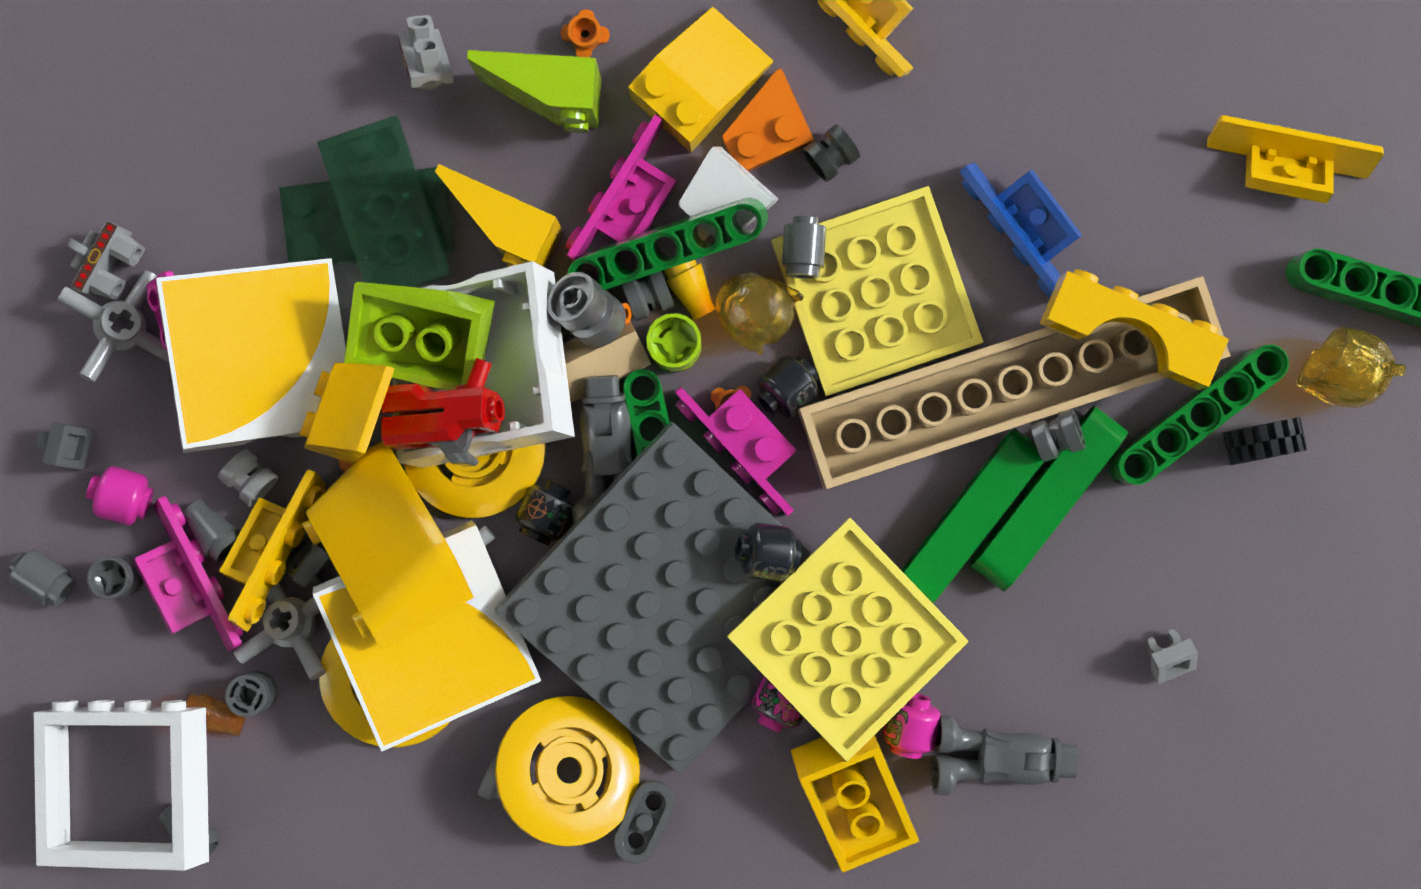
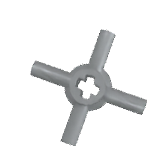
(106, 316)
(276, 631)

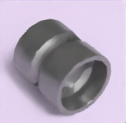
(586, 309)

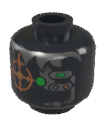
(788, 386)
(545, 512)
(768, 552)

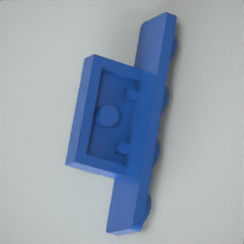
(1029, 219)

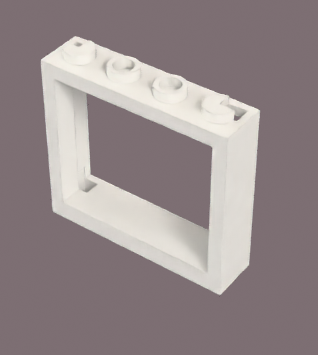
(188, 787)

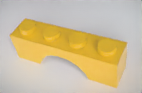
(1182, 349)

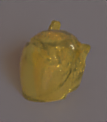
(755, 309)
(1349, 369)

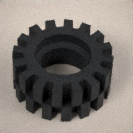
(1265, 441)

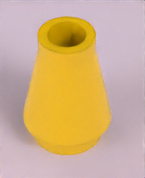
(690, 287)

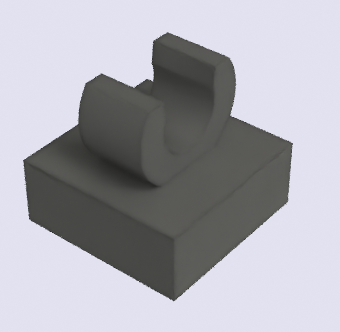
(65, 445)
(307, 562)

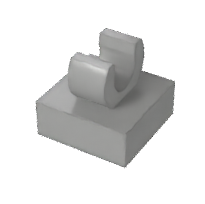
(1173, 660)

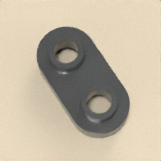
(644, 820)

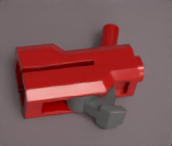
(442, 417)

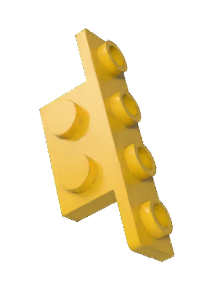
(870, 25)
(1292, 159)
(264, 546)

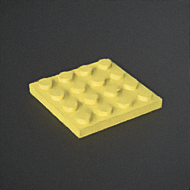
(883, 294)
(847, 639)

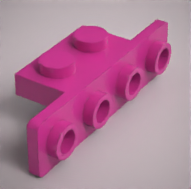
(631, 199)
(747, 438)
(180, 582)

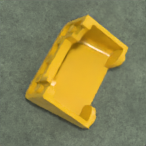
(386, 548)

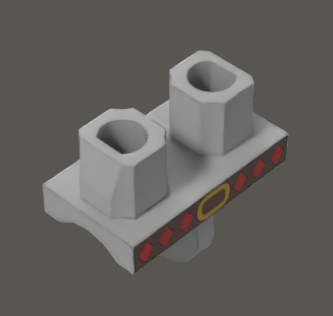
(424, 54)
(98, 257)

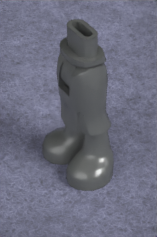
(604, 436)
(1000, 757)

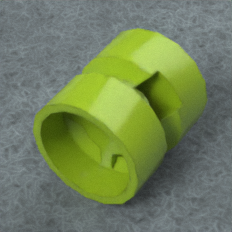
(674, 342)

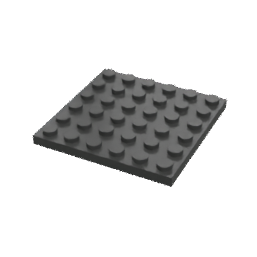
(646, 597)

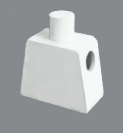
(719, 183)

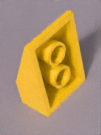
(699, 78)
(511, 225)
(346, 410)
(854, 801)

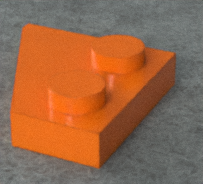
(768, 126)

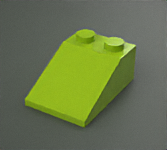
(551, 85)
(418, 332)

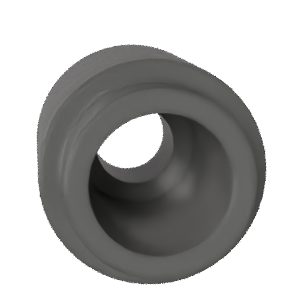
(804, 247)
(41, 578)

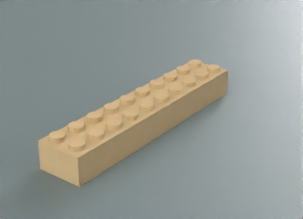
(987, 392)

